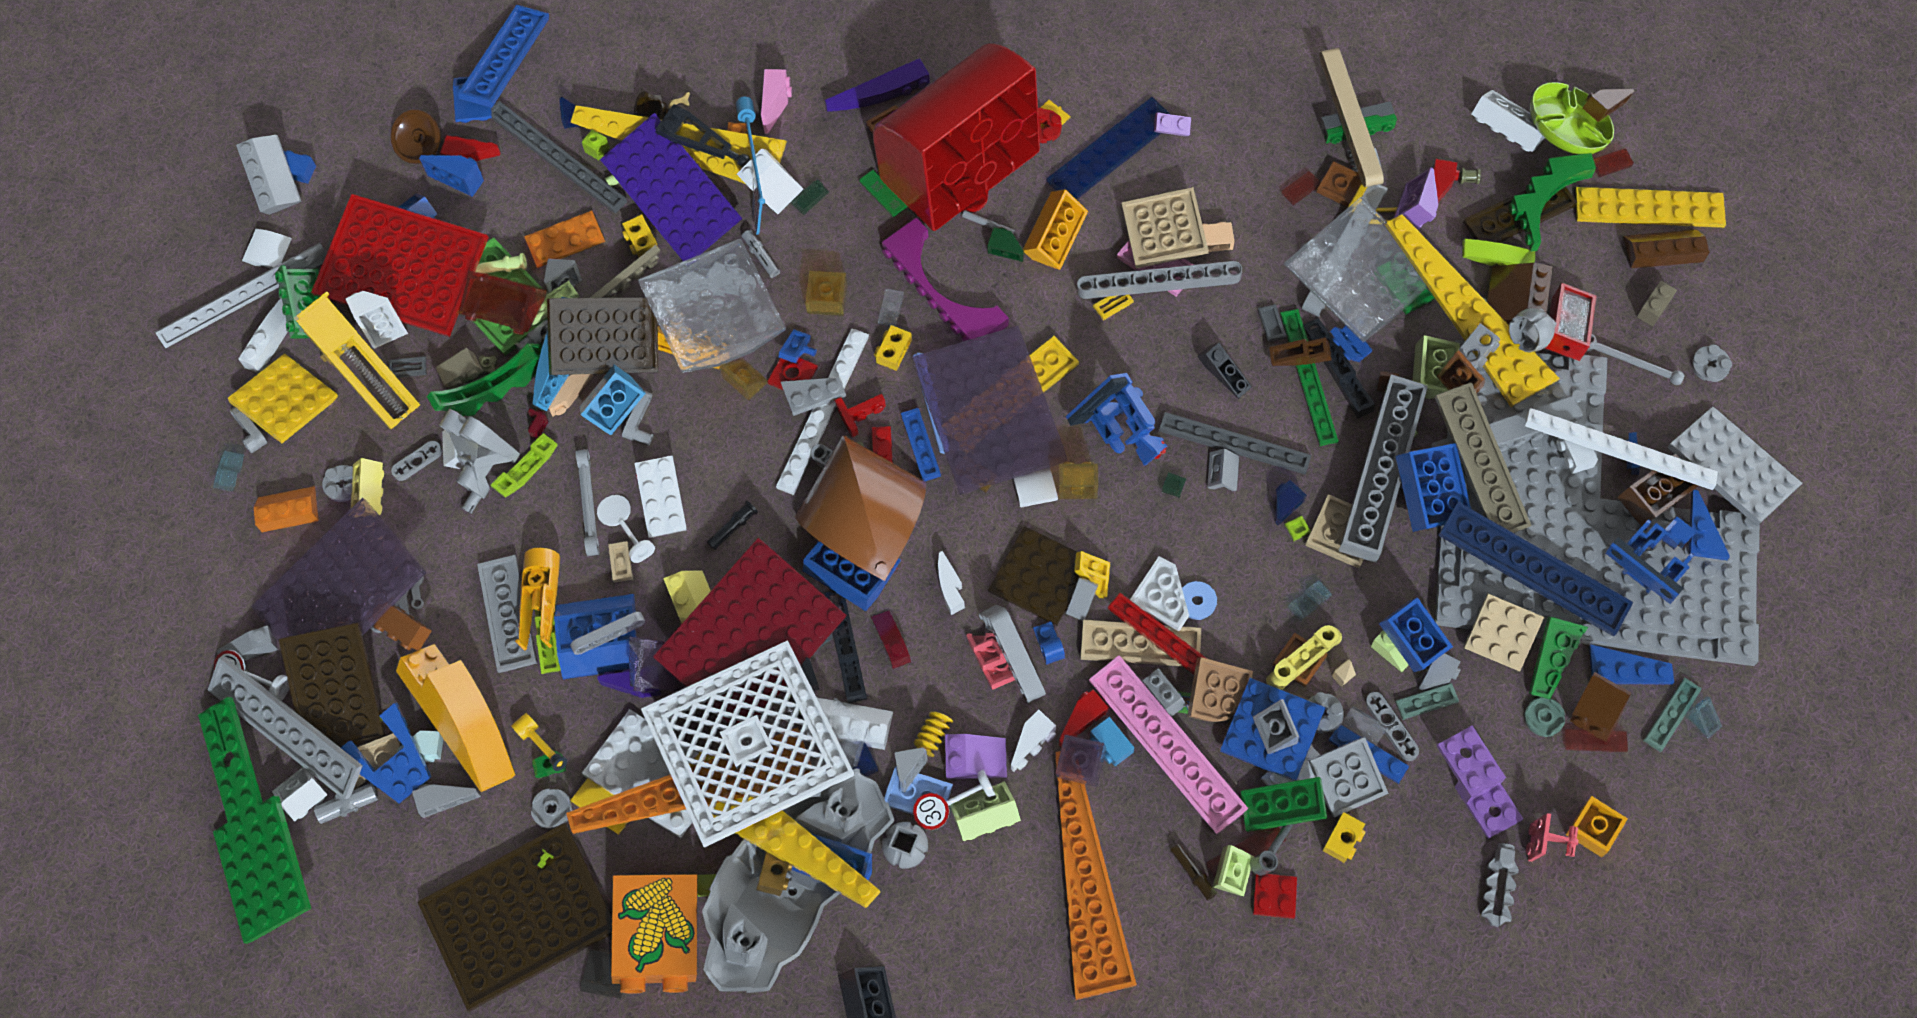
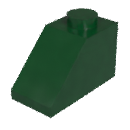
(1005, 245)

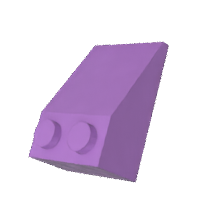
(1419, 199)
(972, 753)

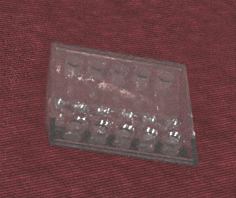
(1358, 270)
(712, 307)

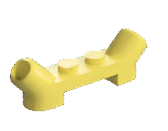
(1304, 657)

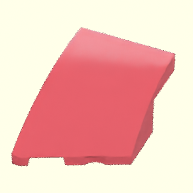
(989, 658)

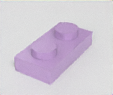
(1172, 124)

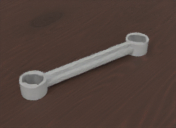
(590, 540)

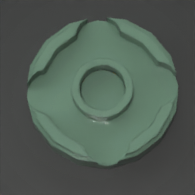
(1539, 720)

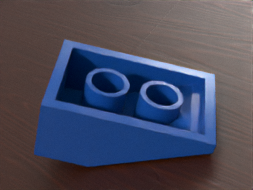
(454, 171)

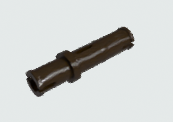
(1199, 879)

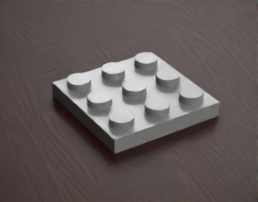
(1348, 776)

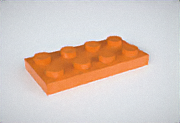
(564, 238)

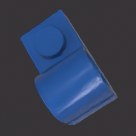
(1049, 643)

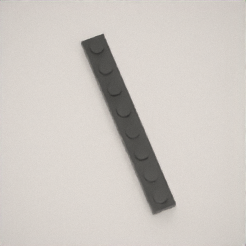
(1235, 443)

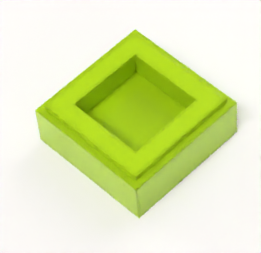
(1297, 528)

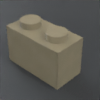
(1657, 303)
(459, 369)

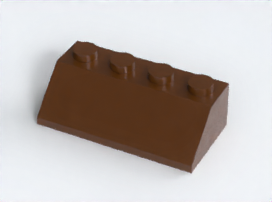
(1666, 248)

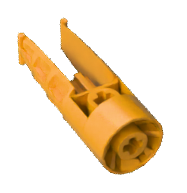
(538, 591)

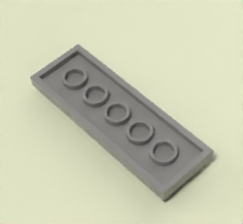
(501, 595)

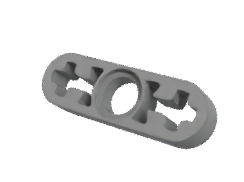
(418, 453)

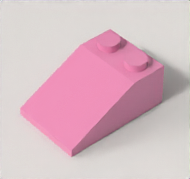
(775, 96)

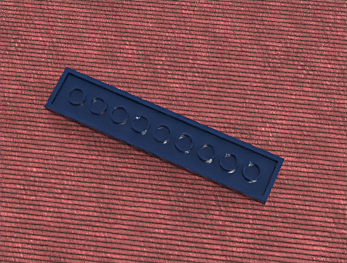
(1536, 569)

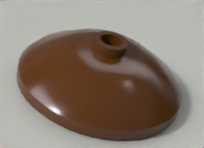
(407, 133)

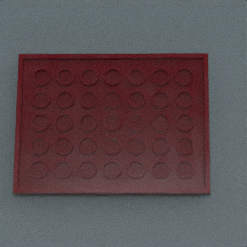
(745, 614)

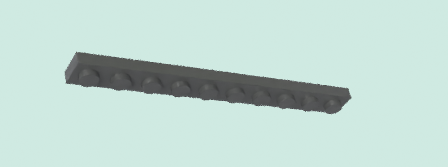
(558, 158)

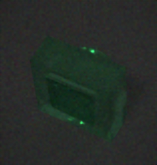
(1174, 485)

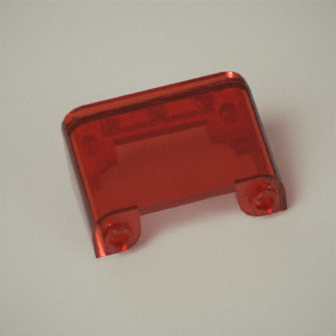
(501, 301)

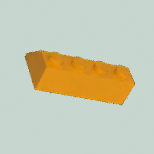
(1055, 229)

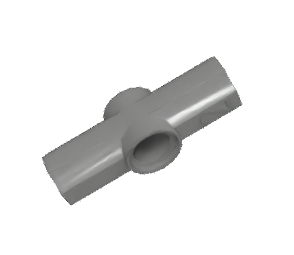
(341, 807)

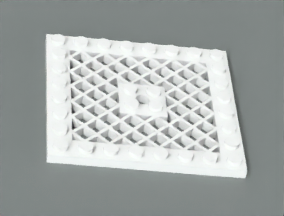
(783, 795)

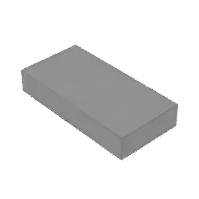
(1082, 599)

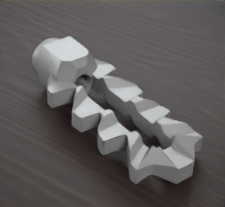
(1505, 861)

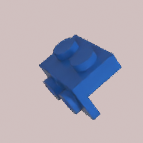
(1353, 347)

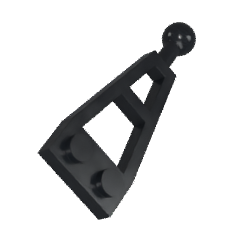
(676, 118)

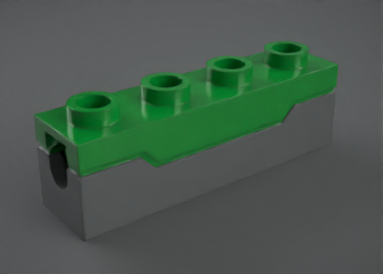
(1376, 117)

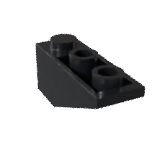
(1224, 369)

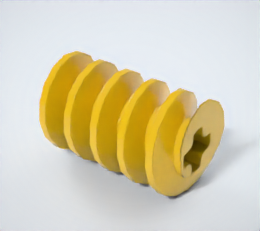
(932, 731)

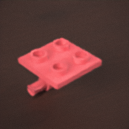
(1540, 835)

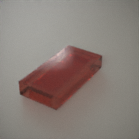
(1301, 188)

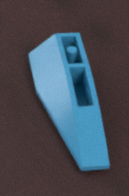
(546, 385)

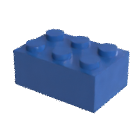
(1415, 635)

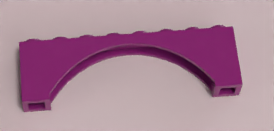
(905, 250)

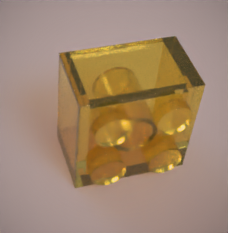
(826, 293)
(1078, 480)

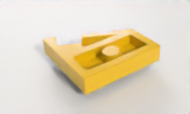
(1094, 570)

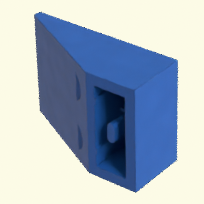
(465, 110)

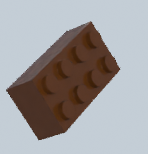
(1654, 495)

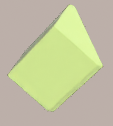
(1233, 870)

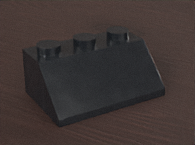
(866, 993)

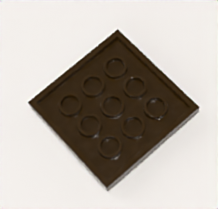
(1037, 576)

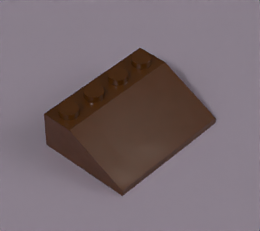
(1519, 288)

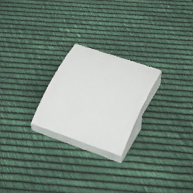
(266, 249)
(1035, 488)

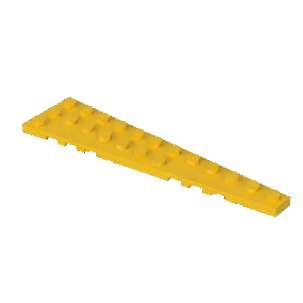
(621, 125)
(1511, 369)
(794, 844)

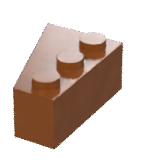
(403, 628)

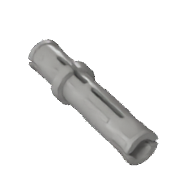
(757, 248)

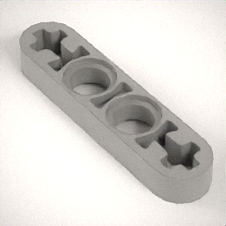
(607, 633)
(1394, 725)

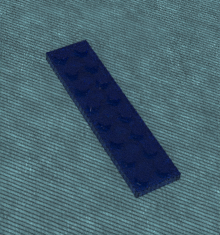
(1108, 151)

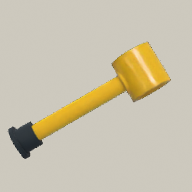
(525, 728)

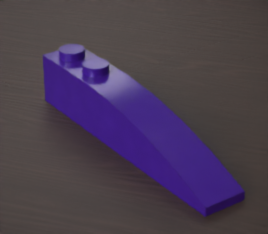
(882, 88)

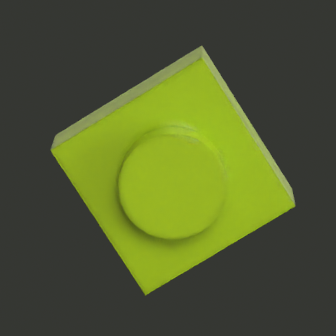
(704, 884)

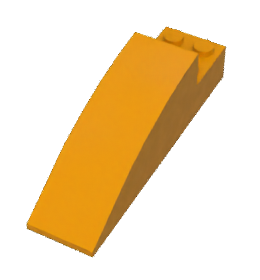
(458, 714)

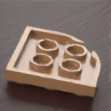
(1216, 690)

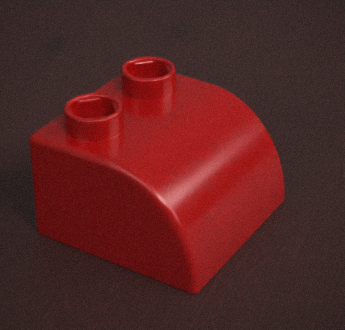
(964, 125)

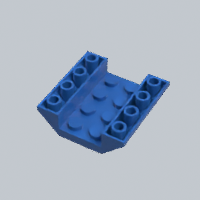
(583, 617)

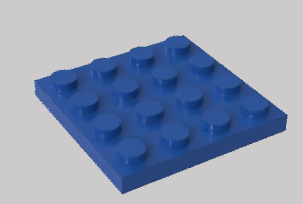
(1244, 739)

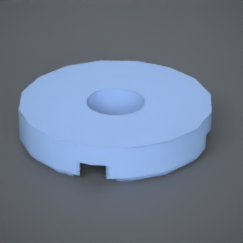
(1206, 593)

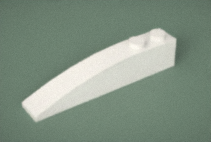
(265, 340)

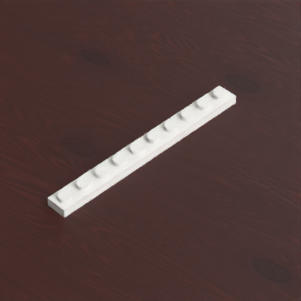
(821, 415)
(1621, 449)

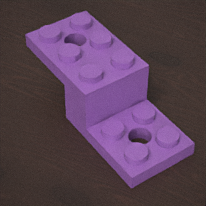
(1479, 782)

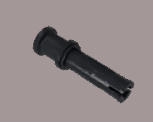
(738, 519)

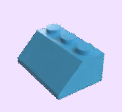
(611, 400)

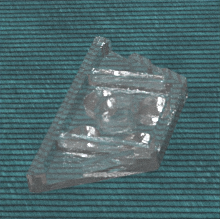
(848, 730)

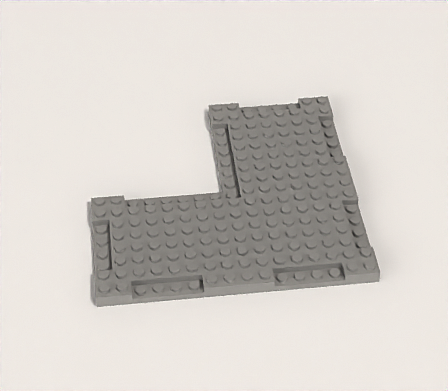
(1569, 521)

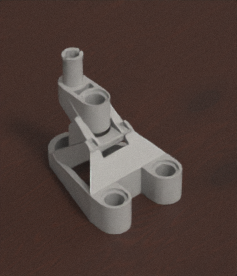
(477, 451)

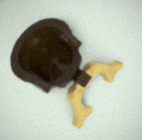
(649, 104)

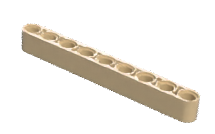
(1351, 117)

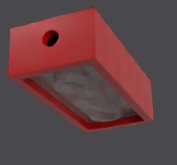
(1574, 317)

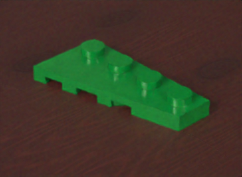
(1554, 655)

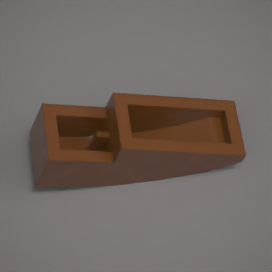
(1300, 352)

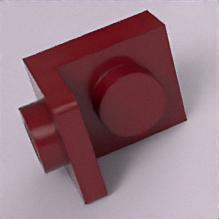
(537, 425)

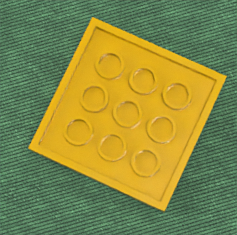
(282, 398)

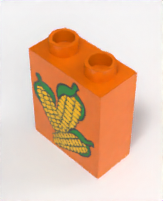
(654, 932)

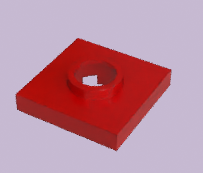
(805, 368)

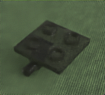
(598, 976)

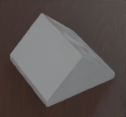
(559, 272)
(1276, 727)
(909, 765)

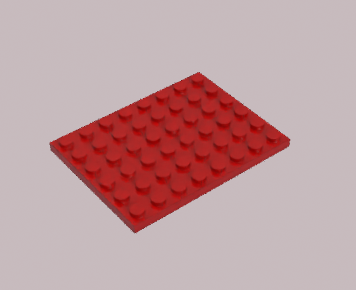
(402, 257)

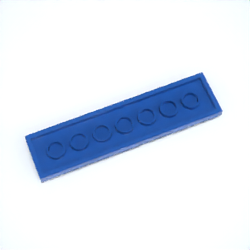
(503, 56)

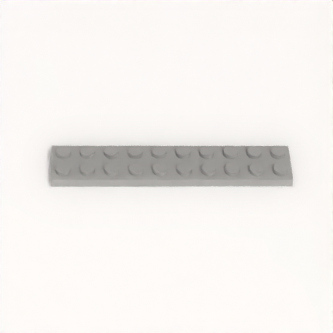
(286, 728)

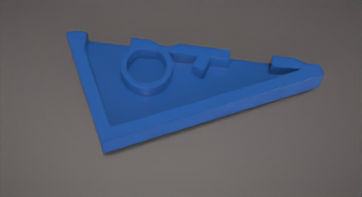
(1706, 540)

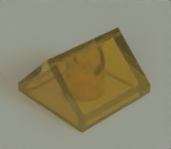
(743, 378)

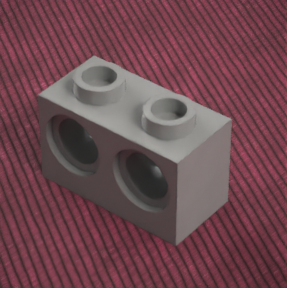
(1473, 343)
(1164, 692)

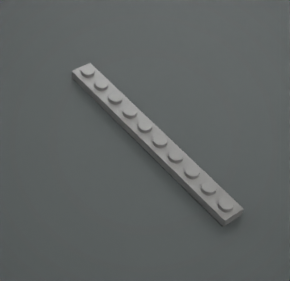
(236, 298)

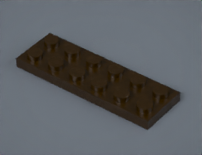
(1497, 223)

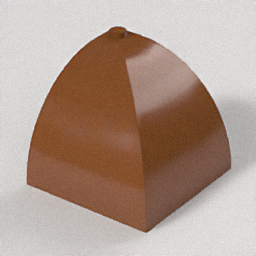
(863, 507)

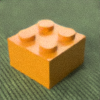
(1598, 826)

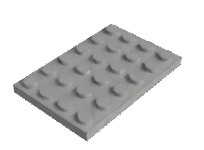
(1745, 471)

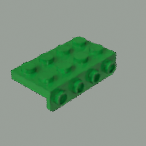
(296, 295)

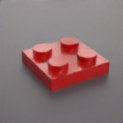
(1275, 896)

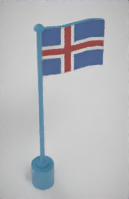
(747, 115)

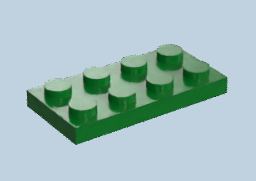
(1284, 804)

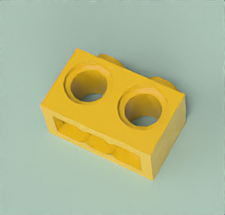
(642, 236)
(897, 349)

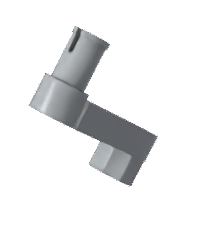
(631, 428)
(255, 438)

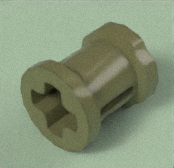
(1470, 176)

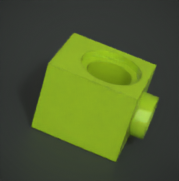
(595, 144)

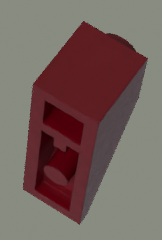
(891, 639)

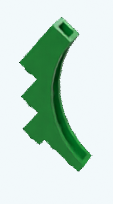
(1557, 174)
(491, 388)

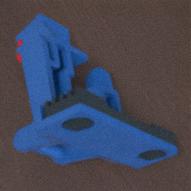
(1101, 412)
(1629, 554)

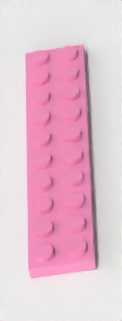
(1168, 745)

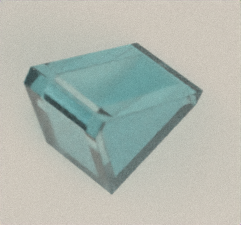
(1705, 717)

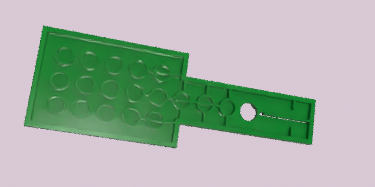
(256, 840)

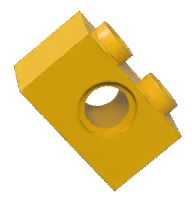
(1347, 826)

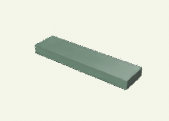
(1672, 714)

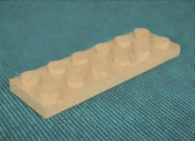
(1110, 639)

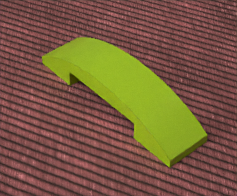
(526, 467)

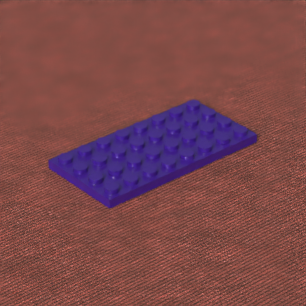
(671, 190)

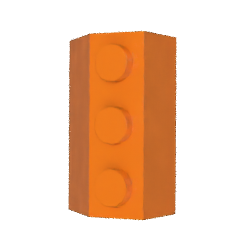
(286, 509)

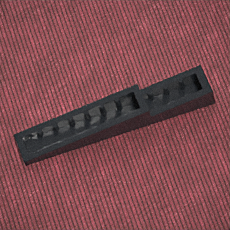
(1342, 372)
(848, 656)

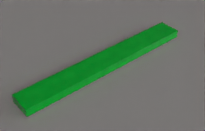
(1310, 383)

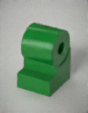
(543, 767)

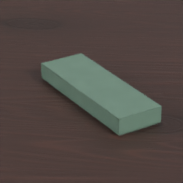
(1426, 701)

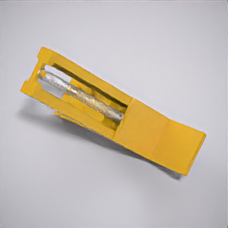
(334, 337)

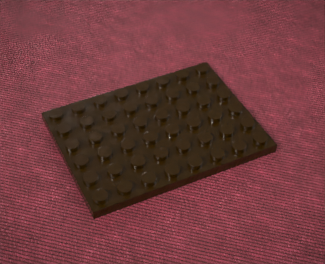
(516, 917)

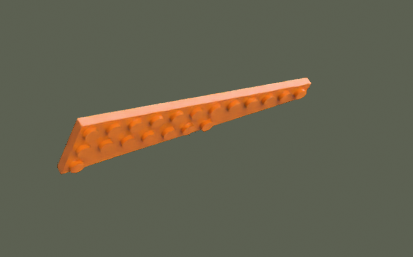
(663, 797)
(1096, 933)

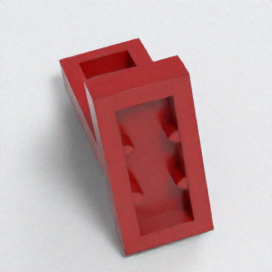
(859, 412)

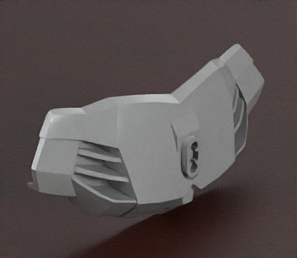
(762, 931)

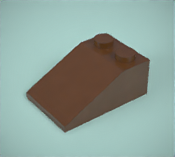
(1600, 707)

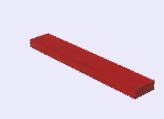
(1155, 632)

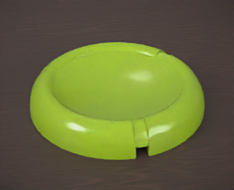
(1564, 122)

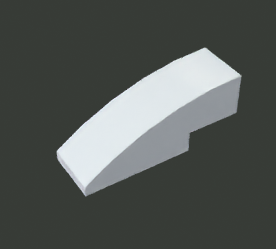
(950, 585)

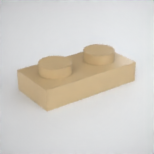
(620, 562)

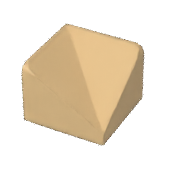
(1344, 673)

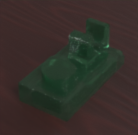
(809, 197)

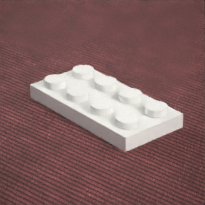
(660, 496)

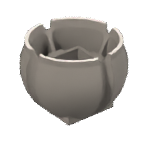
(1532, 329)
(902, 858)

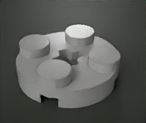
(1715, 354)
(330, 481)
(1334, 711)
(540, 807)

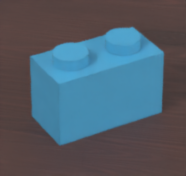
(1115, 741)

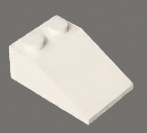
(776, 183)

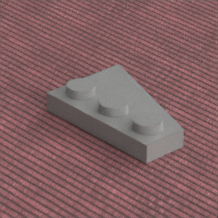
(812, 393)

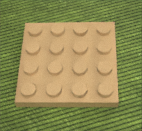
(1164, 227)

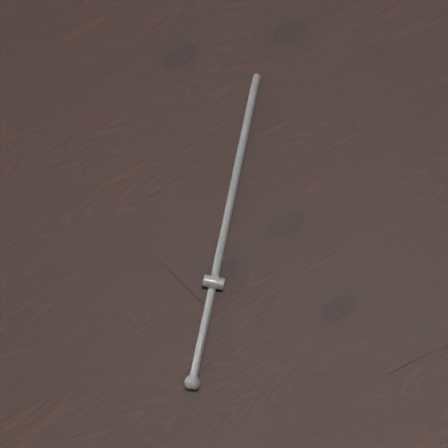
(1676, 377)

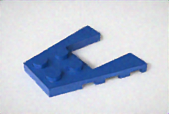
(401, 772)

